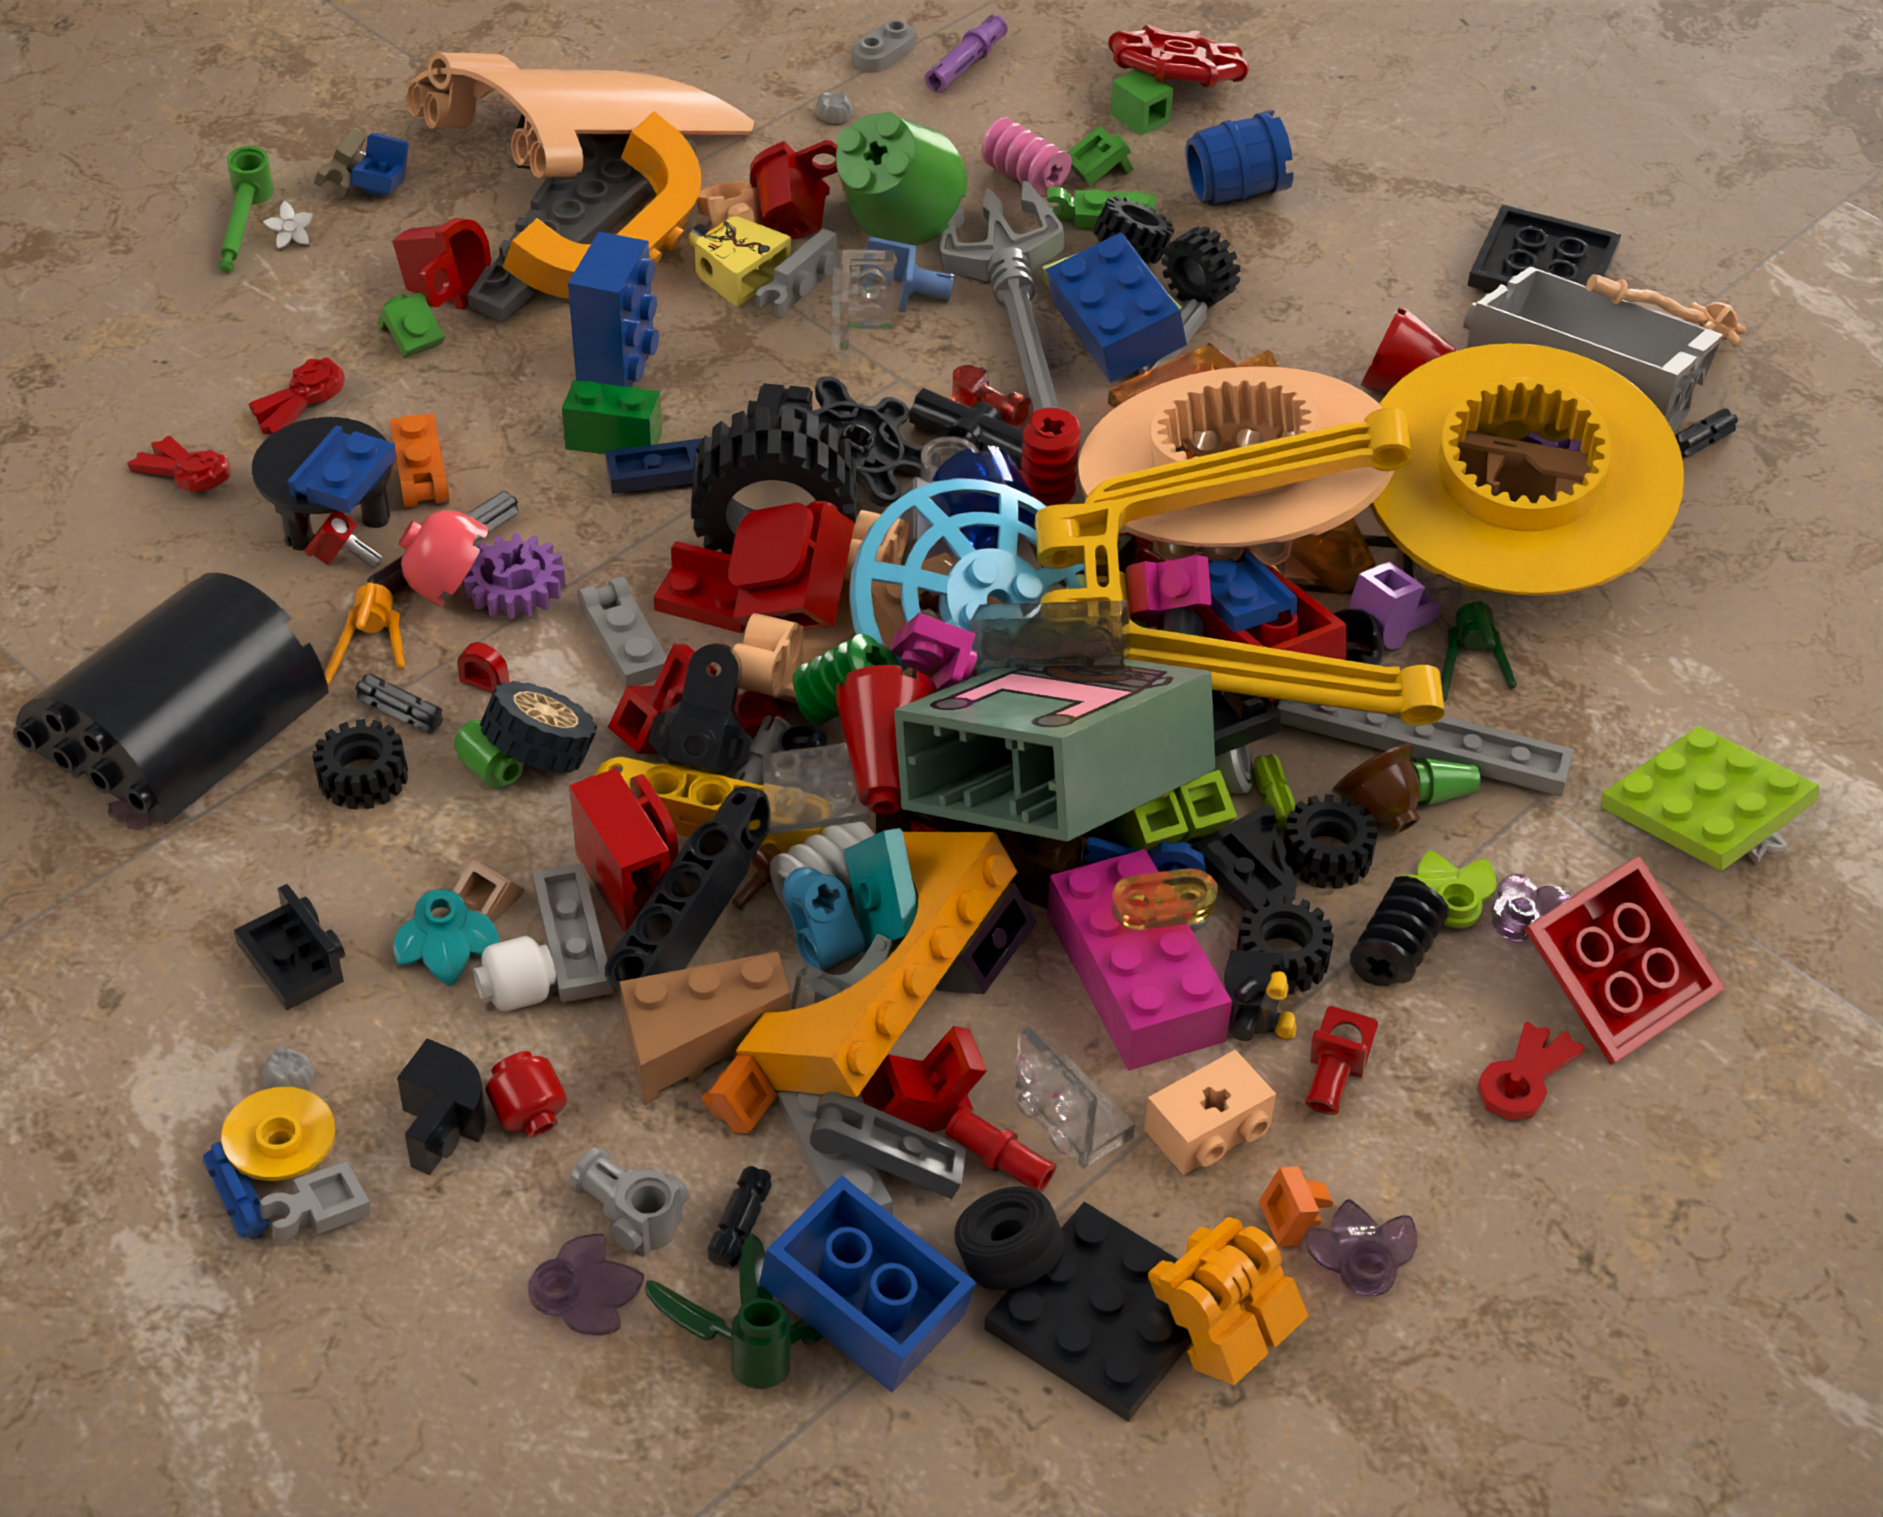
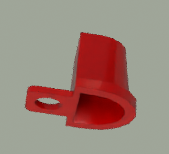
(792, 187)
(443, 260)

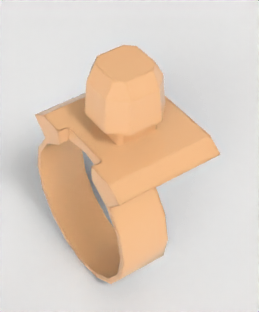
(729, 201)

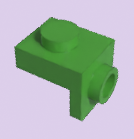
(410, 324)

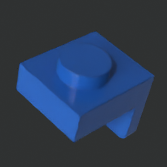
(383, 165)

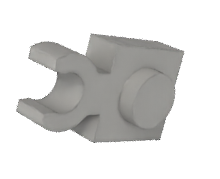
(320, 1198)

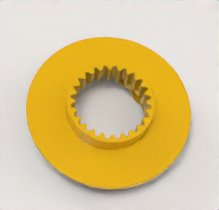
(1525, 546)

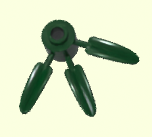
(759, 1332)

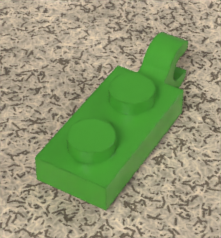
(1087, 205)

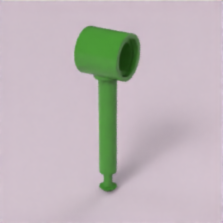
(250, 185)

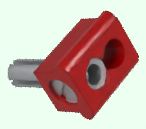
(337, 535)

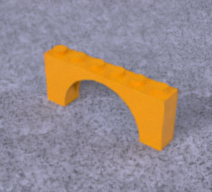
(848, 1036)

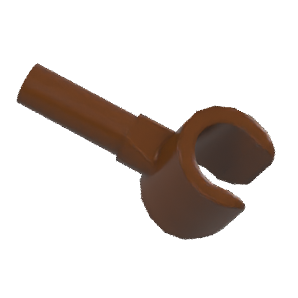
(761, 862)

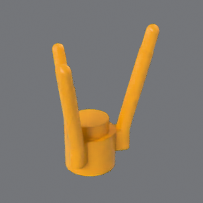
(370, 614)

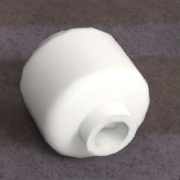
(515, 973)

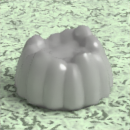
(834, 108)
(288, 1069)

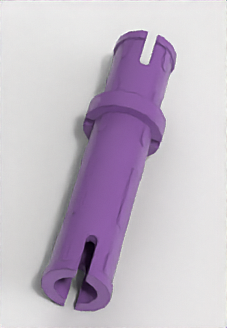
(974, 45)

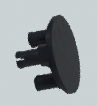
(281, 457)

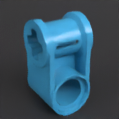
(821, 918)

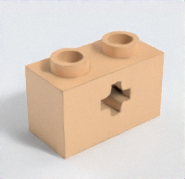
(1210, 1112)

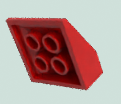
(1624, 959)

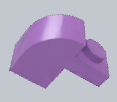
(1394, 601)

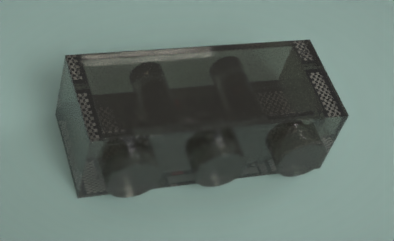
(1051, 634)

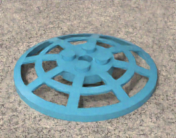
(976, 573)

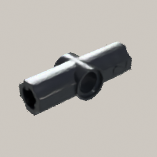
(977, 424)

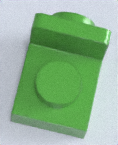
(1098, 155)

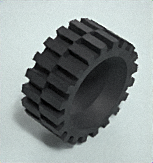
(764, 451)

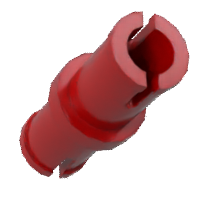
(1000, 1149)

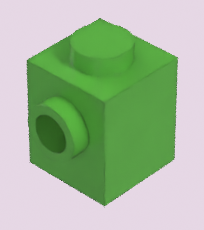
(1141, 101)

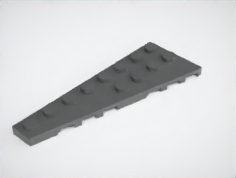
(573, 209)

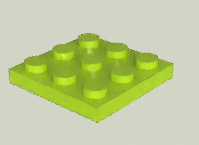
(1710, 797)

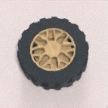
(538, 726)

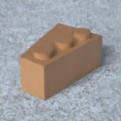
(697, 1016)

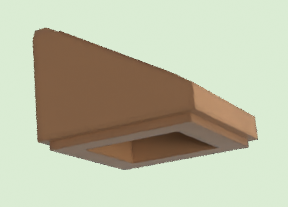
(486, 890)

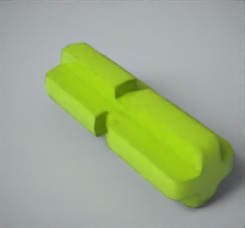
(1272, 786)

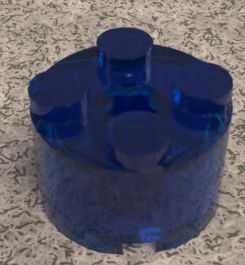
(991, 466)

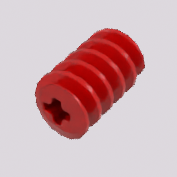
(1051, 455)

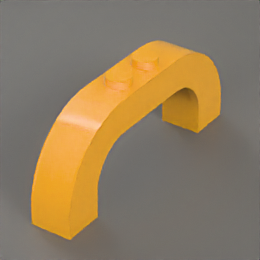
(670, 165)

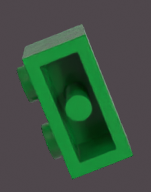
(610, 417)

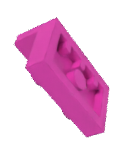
(936, 645)

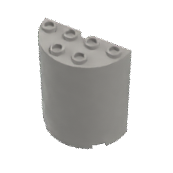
(1641, 344)

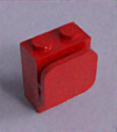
(791, 563)
(622, 839)

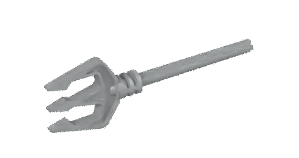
(1008, 263)

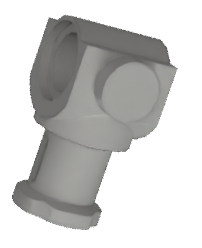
(629, 1197)

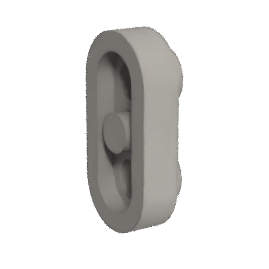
(883, 46)

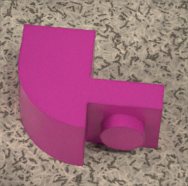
(1167, 586)

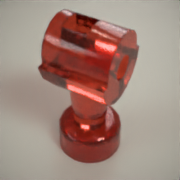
(972, 386)

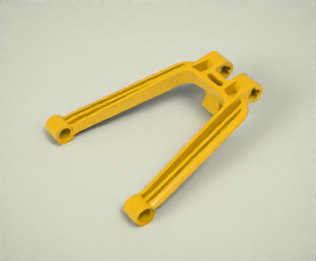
(1090, 536)

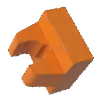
(740, 1095)
(1293, 1205)

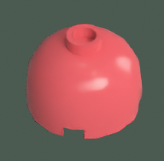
(439, 553)

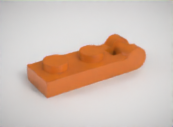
(419, 459)

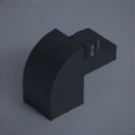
(447, 1099)

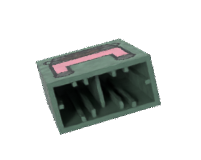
(1055, 745)

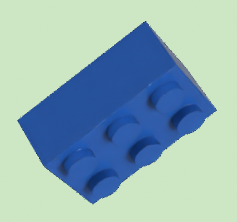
(1116, 307)
(613, 310)
(866, 1283)

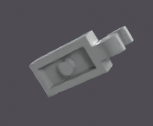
(800, 273)

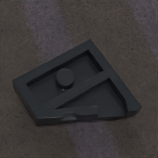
(1249, 859)

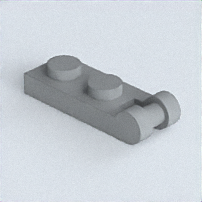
(623, 631)

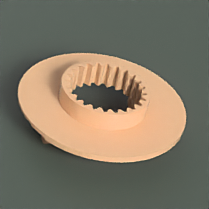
(1229, 401)

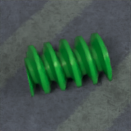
(817, 680)

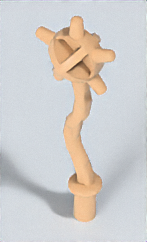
(1715, 316)

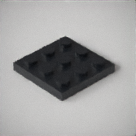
(1543, 242)
(1096, 1315)

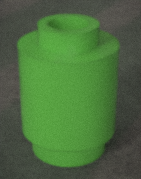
(484, 758)

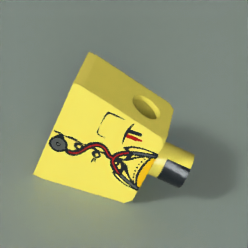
(738, 257)

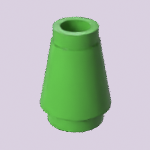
(1445, 780)

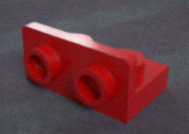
(699, 587)

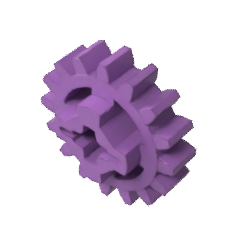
(514, 576)

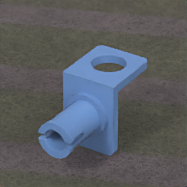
(911, 277)

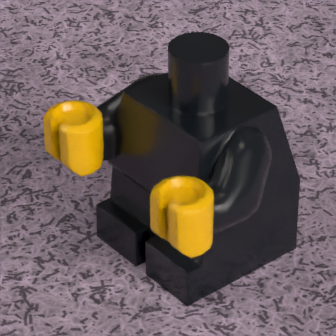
(1256, 986)

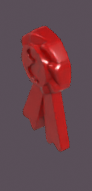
(310, 384)
(190, 470)
(1517, 1085)

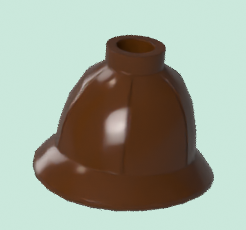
(1385, 787)

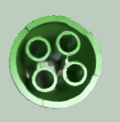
(900, 178)

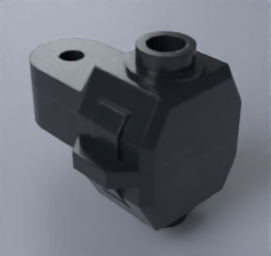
(703, 727)

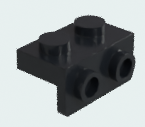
(292, 950)

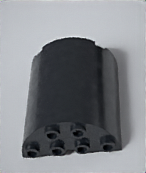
(177, 697)

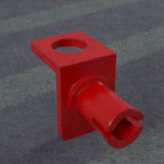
(1338, 1058)

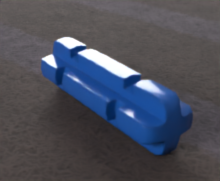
(235, 1193)

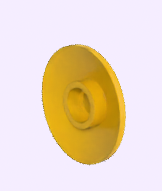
(276, 1117)

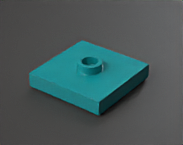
(882, 886)

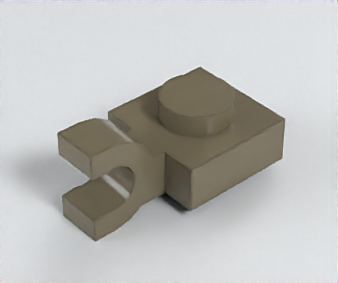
(344, 160)

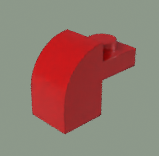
(640, 704)
(930, 1089)

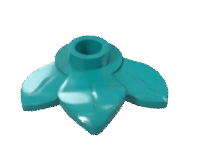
(444, 941)

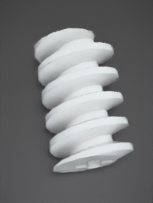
(821, 853)

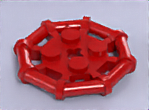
(1178, 56)

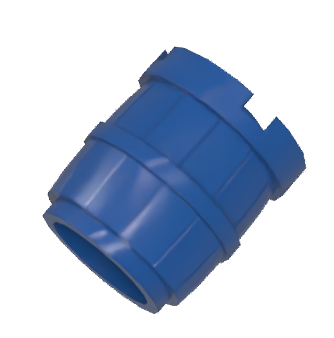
(1239, 159)

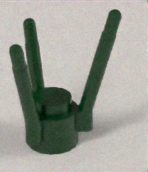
(1476, 632)

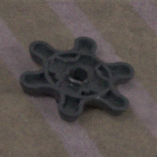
(874, 430)

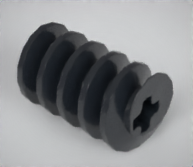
(1399, 933)

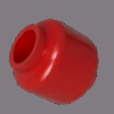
(526, 1094)

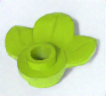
(1461, 889)

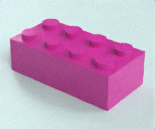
(1145, 984)

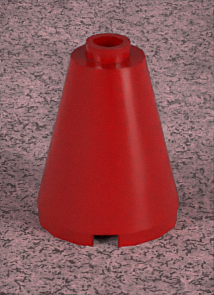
(1402, 350)
(869, 730)

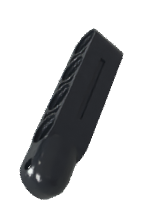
(692, 891)

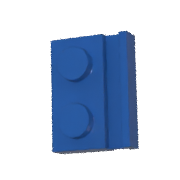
(342, 469)
(1247, 593)

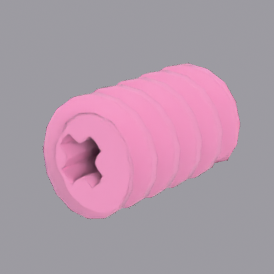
(1025, 156)

